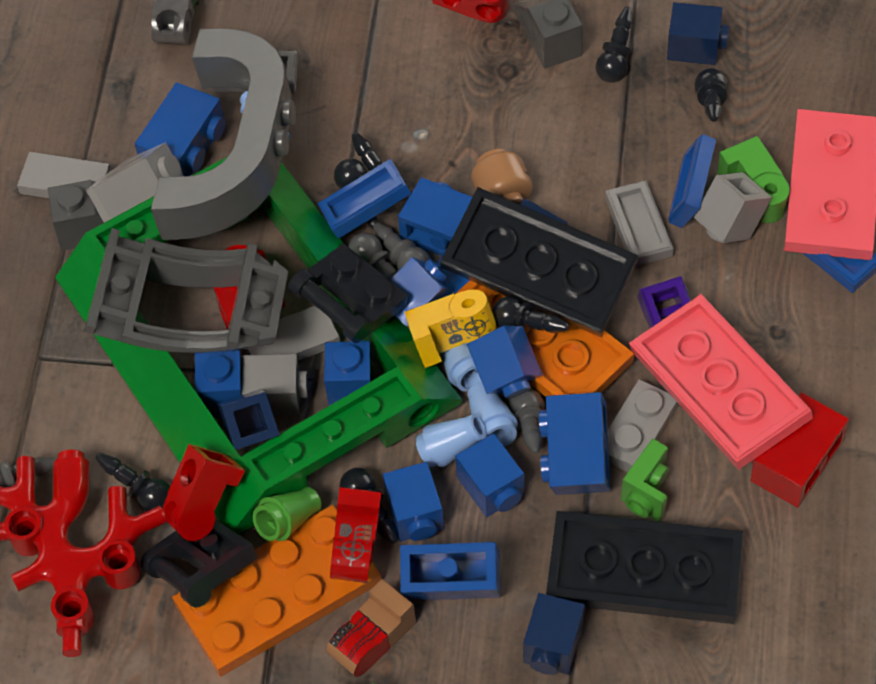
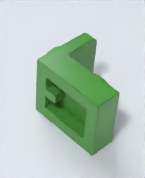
(643, 481)

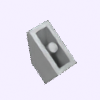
(133, 181)

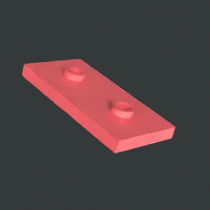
(832, 185)
(720, 381)

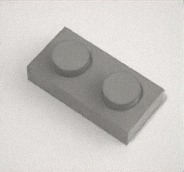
(637, 422)

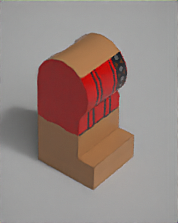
(372, 629)

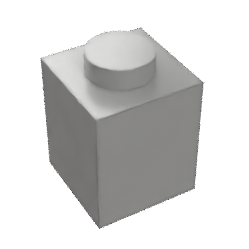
(732, 207)
(279, 378)

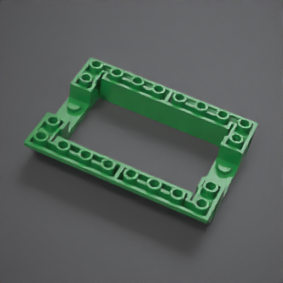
(386, 407)

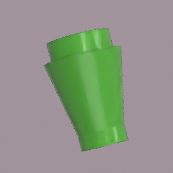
(284, 513)

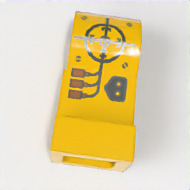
(449, 323)

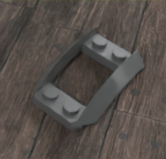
(130, 263)

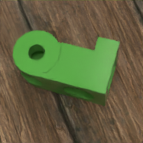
(756, 162)

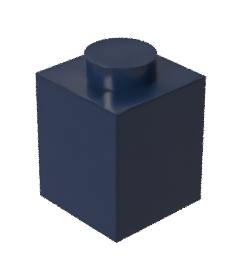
(696, 33)
(248, 419)
(553, 634)

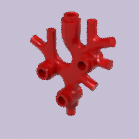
(67, 567)

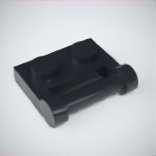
(356, 285)
(217, 557)

